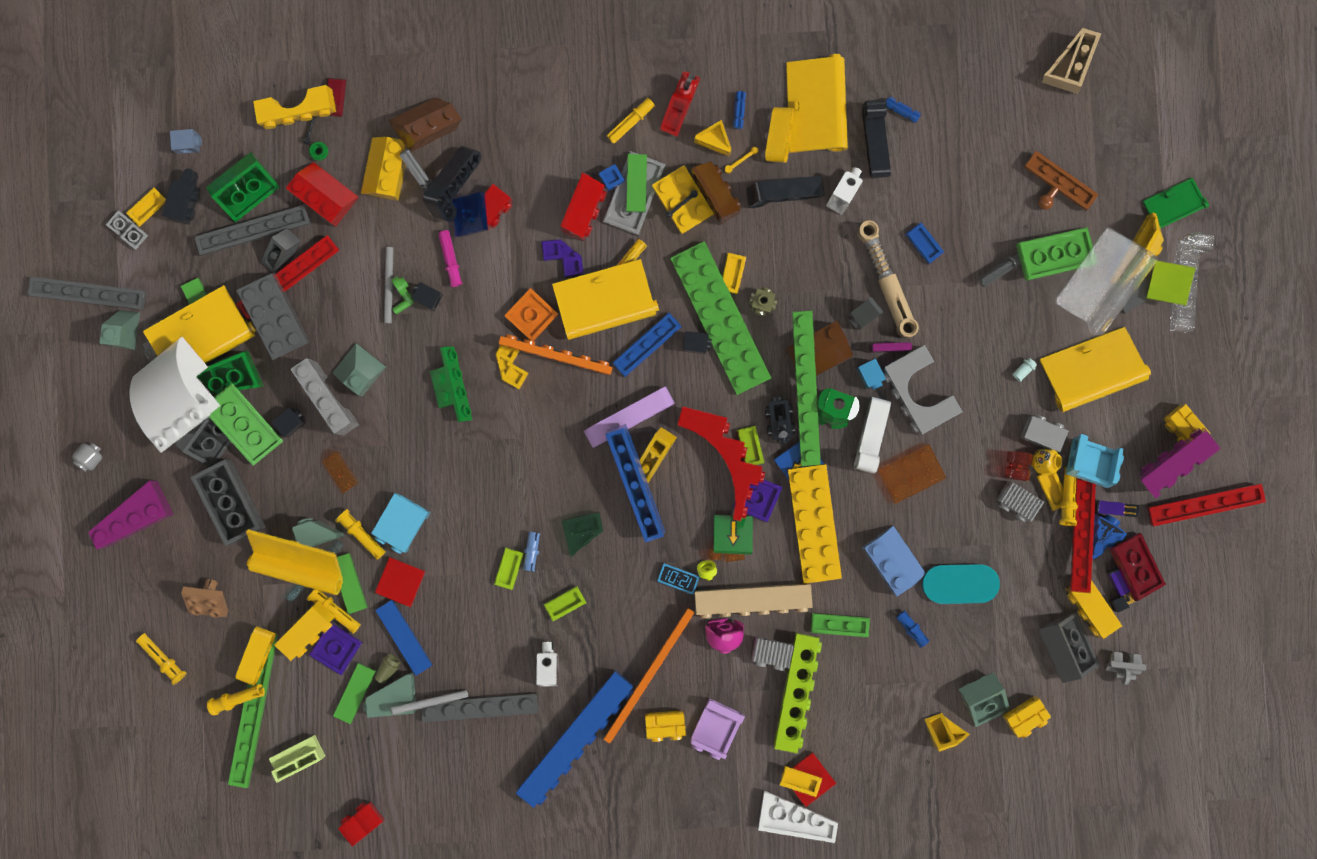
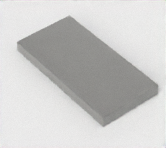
(616, 212)

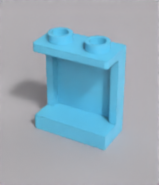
(1094, 462)
(400, 523)

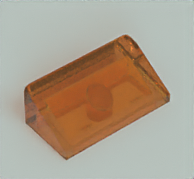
(340, 472)

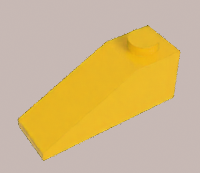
(656, 452)

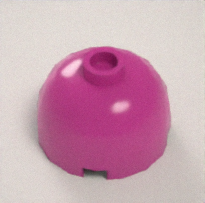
(724, 635)

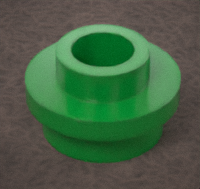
(314, 147)

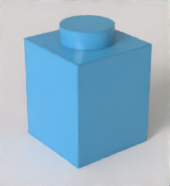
(871, 374)

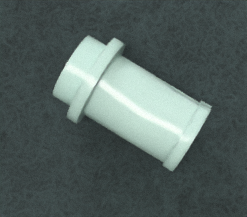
(1024, 369)

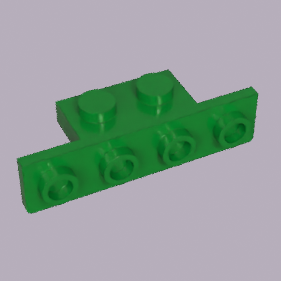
(450, 386)

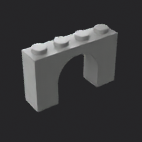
(312, 380)
(922, 418)

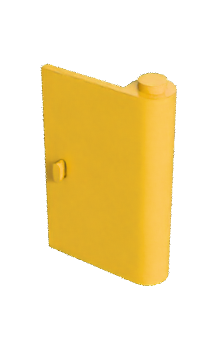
(821, 105)
(615, 301)
(211, 330)
(1106, 369)
(294, 563)

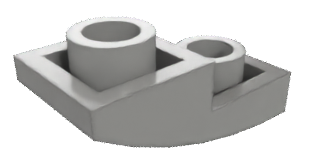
(127, 230)

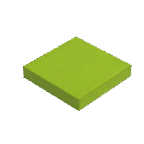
(1171, 283)

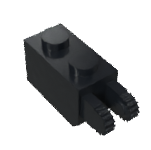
(182, 198)

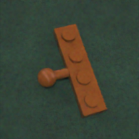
(1060, 182)

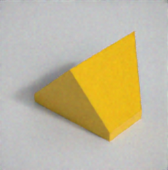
(714, 139)
(944, 732)

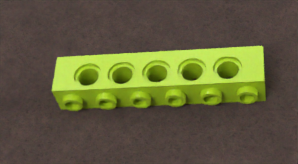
(793, 742)

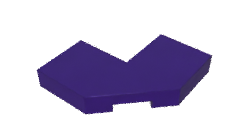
(559, 250)

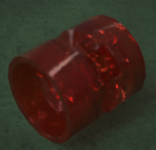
(1018, 466)

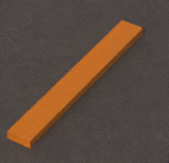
(648, 675)

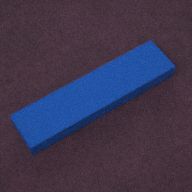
(646, 344)
(404, 637)

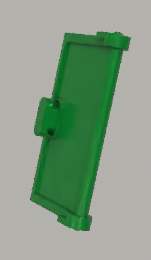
(1180, 202)

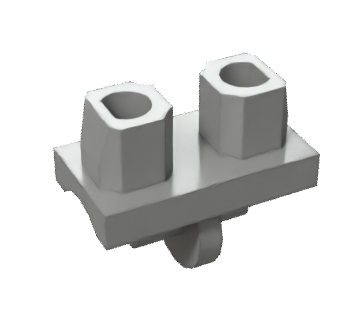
(1126, 670)

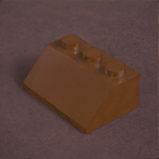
(425, 123)
(716, 191)
(829, 348)

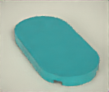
(961, 584)

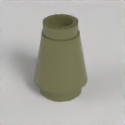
(387, 668)

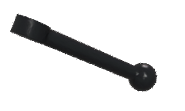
(306, 140)
(693, 194)

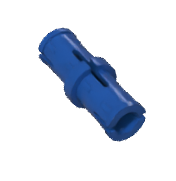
(912, 628)

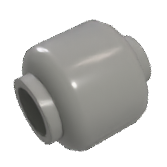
(87, 457)

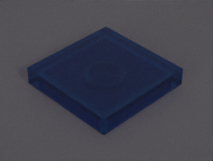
(470, 215)

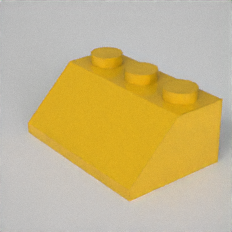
(384, 168)

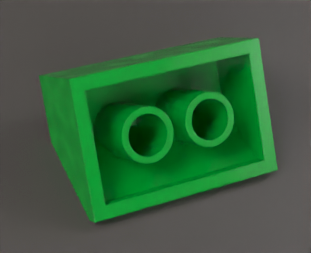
(242, 187)

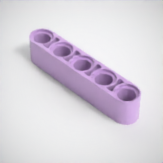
(630, 415)

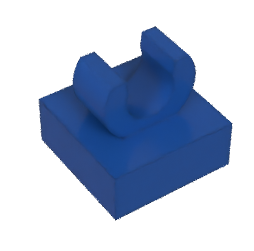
(611, 177)

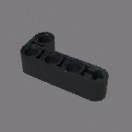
(876, 138)
(449, 182)
(784, 190)

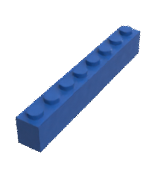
(573, 740)

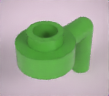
(401, 286)

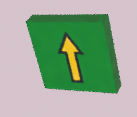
(732, 535)

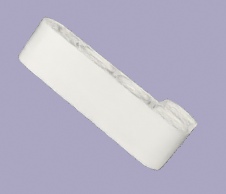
(872, 434)

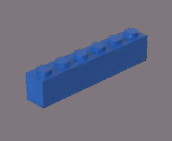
(635, 483)

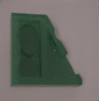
(581, 530)

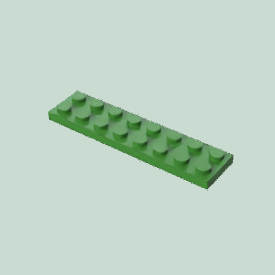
(720, 318)

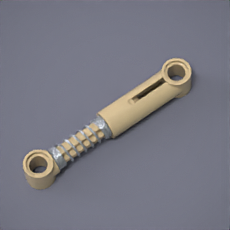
(888, 282)

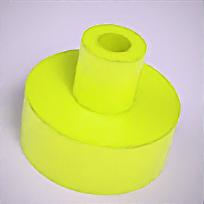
(707, 569)

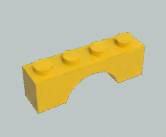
(318, 102)

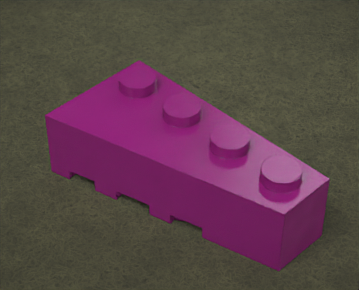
(1178, 461)
(132, 516)

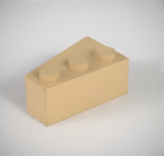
(1071, 67)

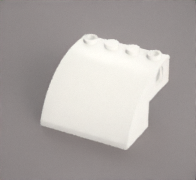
(169, 396)

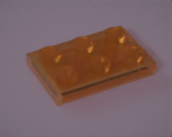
(911, 474)

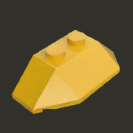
(1150, 235)

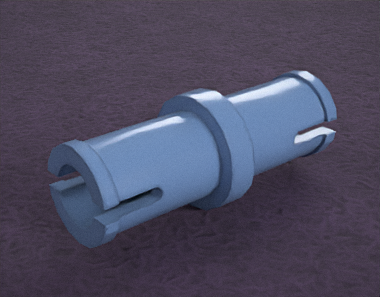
(531, 551)

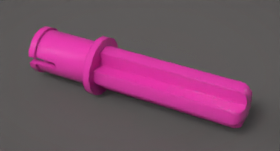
(450, 259)

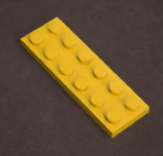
(814, 523)

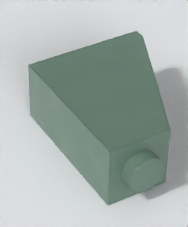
(121, 330)
(395, 694)

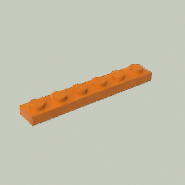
(547, 352)

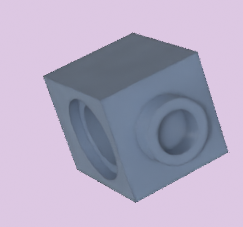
(185, 141)

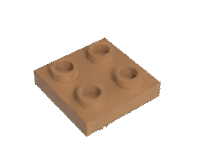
(205, 600)

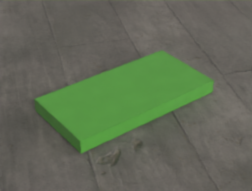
(1054, 253)
(244, 425)

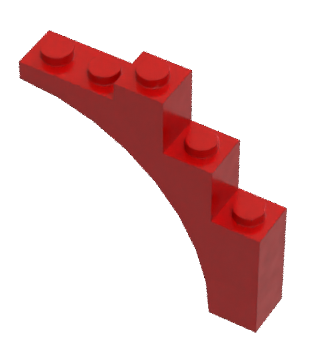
(743, 474)

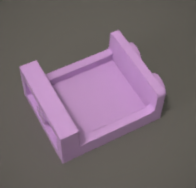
(716, 729)

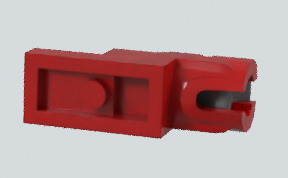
(680, 103)

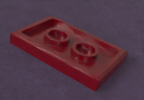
(1137, 566)

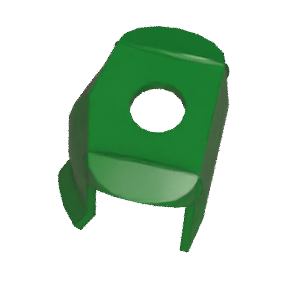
(829, 414)

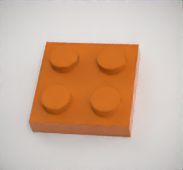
(531, 315)

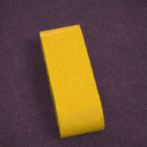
(780, 134)
(255, 655)

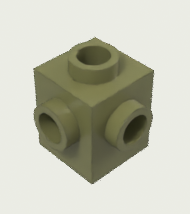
(757, 306)

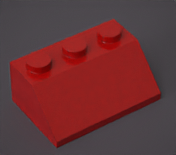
(322, 193)
(583, 207)

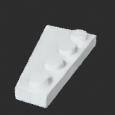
(794, 820)

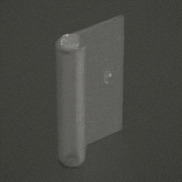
(1115, 275)

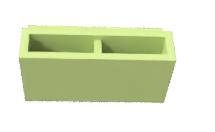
(296, 758)

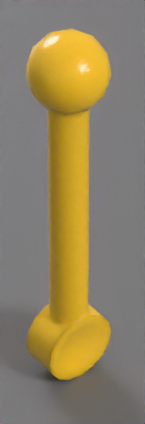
(728, 169)

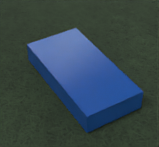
(924, 243)

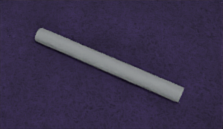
(388, 285)
(429, 702)

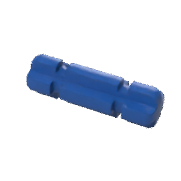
(739, 109)
(903, 109)

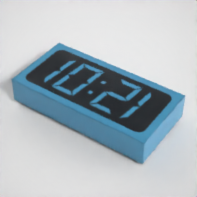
(678, 578)

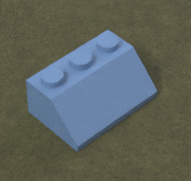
(894, 561)

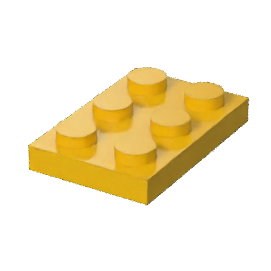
(676, 188)

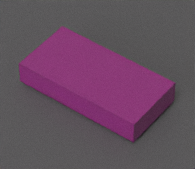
(891, 347)

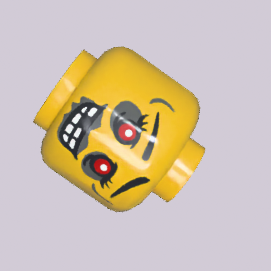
(1046, 461)

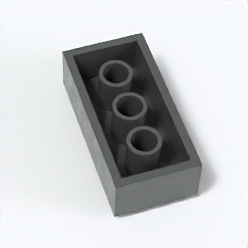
(273, 316)
(227, 502)

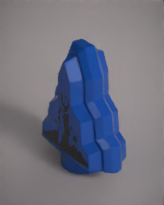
(1106, 533)

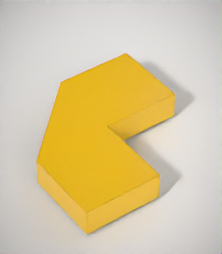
(509, 372)

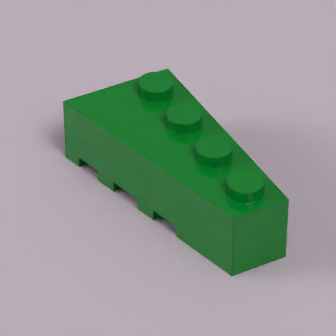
(236, 370)

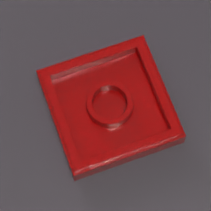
(400, 581)
(813, 766)

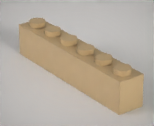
(753, 599)

